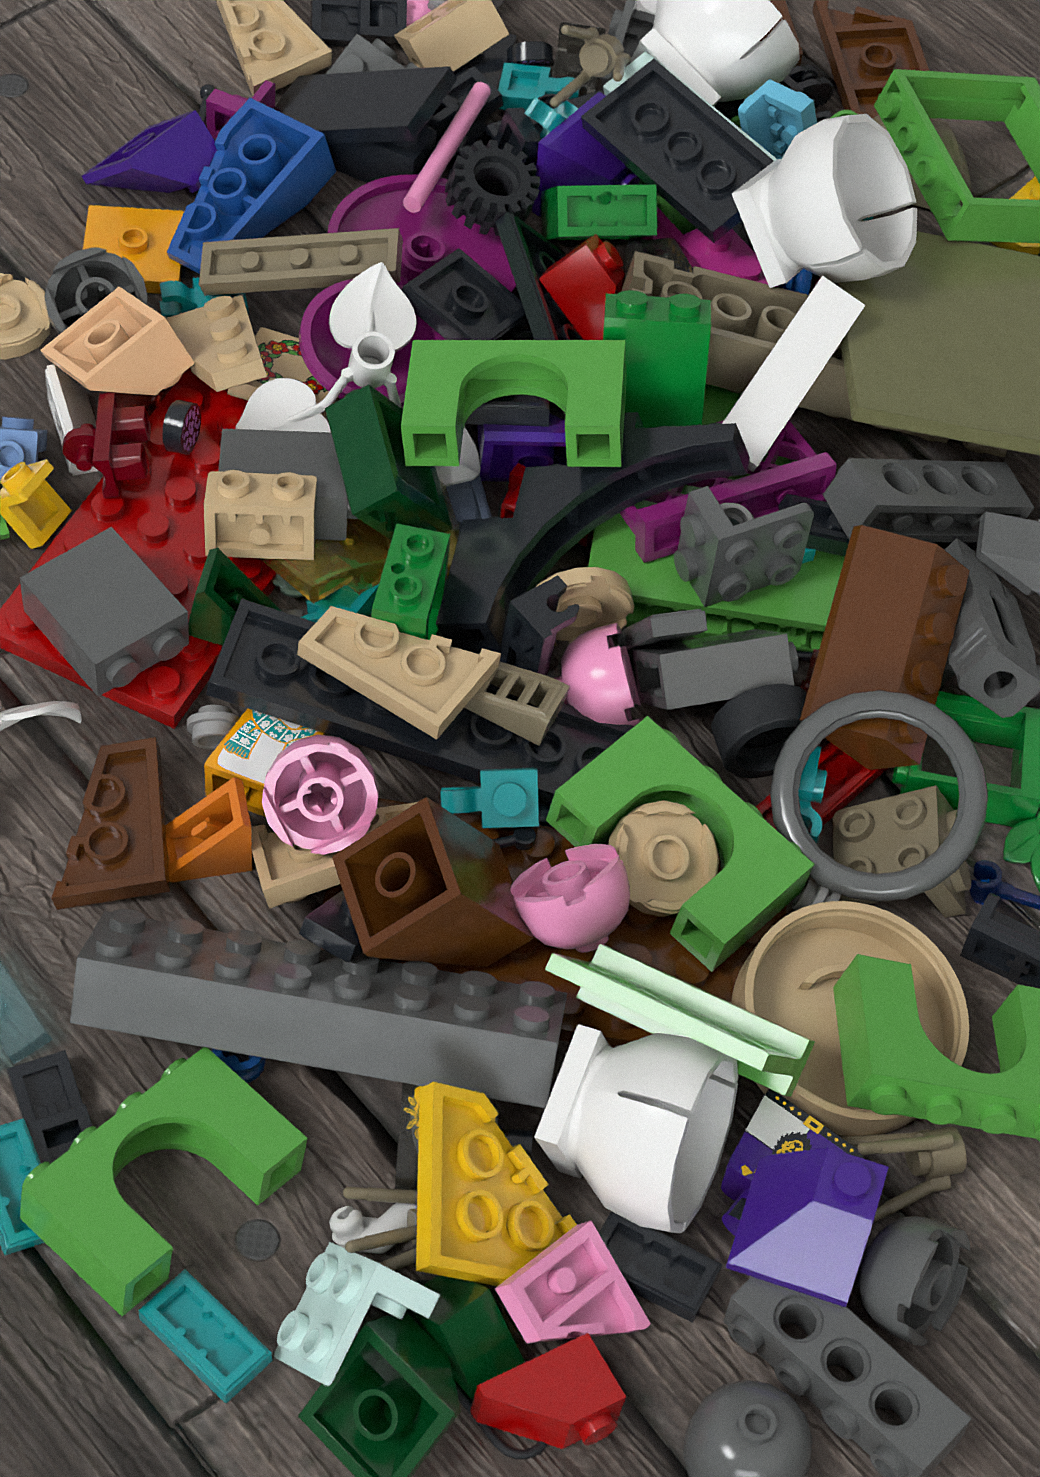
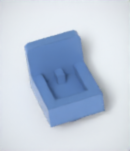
(19, 442)

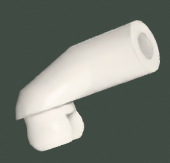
(350, 1224)

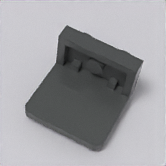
(737, 559)

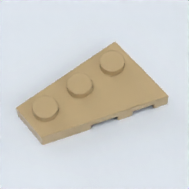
(401, 672)

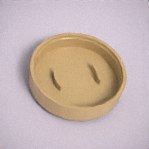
(792, 984)

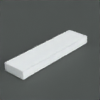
(793, 367)

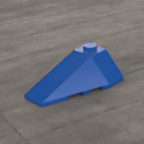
(256, 181)

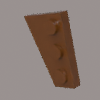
(121, 832)

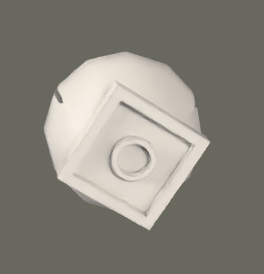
(719, 47)
(813, 199)
(641, 1123)

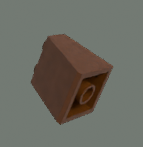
(430, 891)

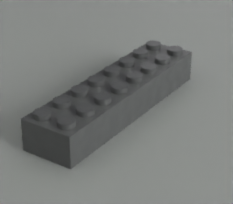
(317, 1009)

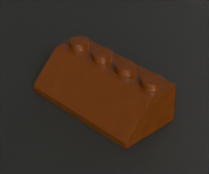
(888, 634)

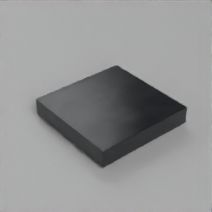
(465, 301)

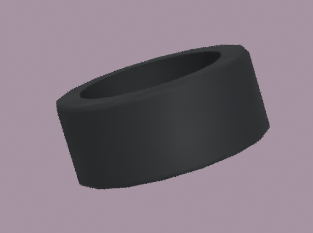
(746, 716)

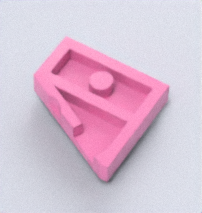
(572, 1291)

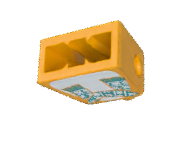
(249, 753)

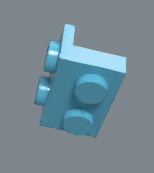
(776, 116)

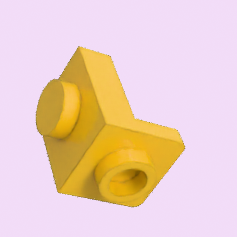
(31, 503)

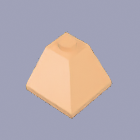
(120, 348)

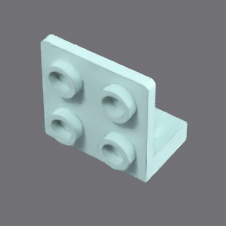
(334, 1306)

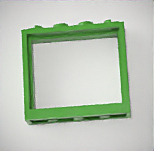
(906, 111)

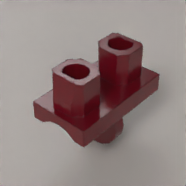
(105, 444)

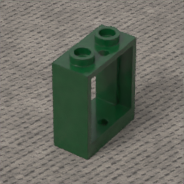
(374, 469)

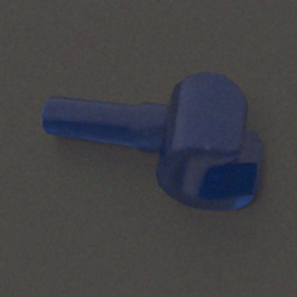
(991, 873)

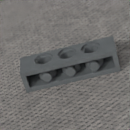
(924, 496)
(881, 1376)

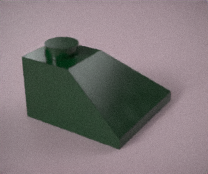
(386, 1400)

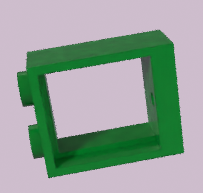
(599, 210)
(418, 581)
(1020, 732)

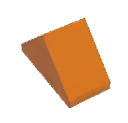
(211, 836)

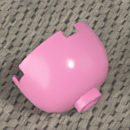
(600, 677)
(320, 794)
(576, 899)

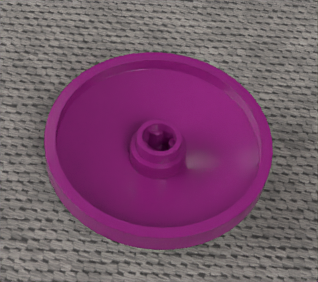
(425, 234)

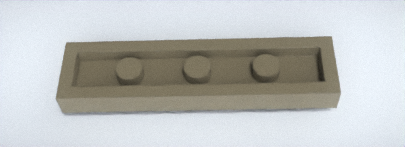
(296, 261)

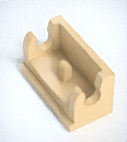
(452, 33)

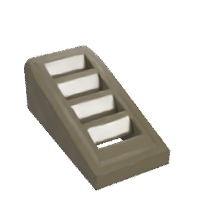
(518, 716)

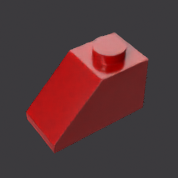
(581, 284)
(554, 1397)

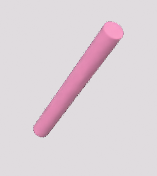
(446, 147)

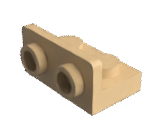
(260, 515)

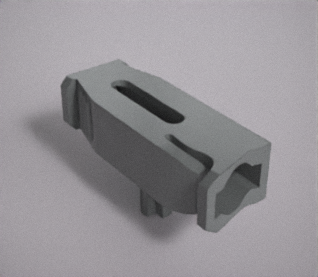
(990, 641)

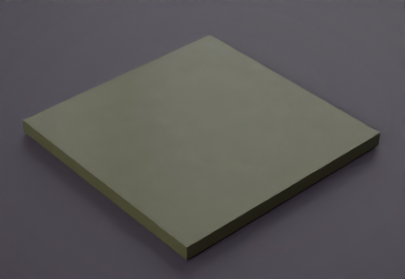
(950, 345)

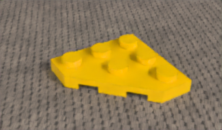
(477, 1194)

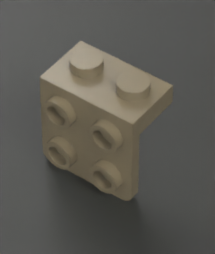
(897, 835)

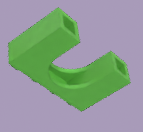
(458, 376)
(758, 864)
(900, 1072)
(192, 1109)

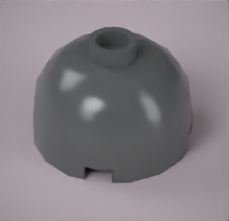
(84, 281)
(912, 1276)
(748, 1432)

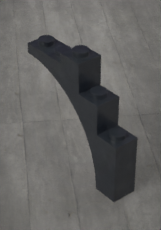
(560, 506)

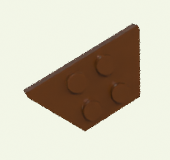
(865, 52)

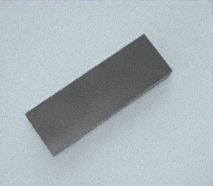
(663, 629)

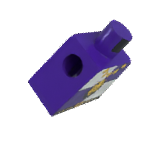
(774, 1129)

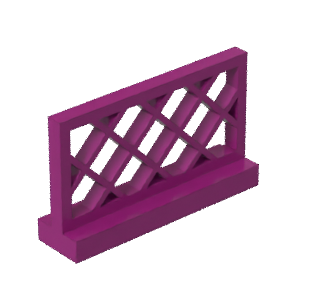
(658, 525)

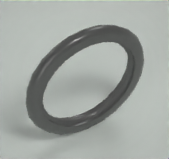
(935, 723)

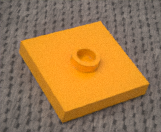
(139, 236)

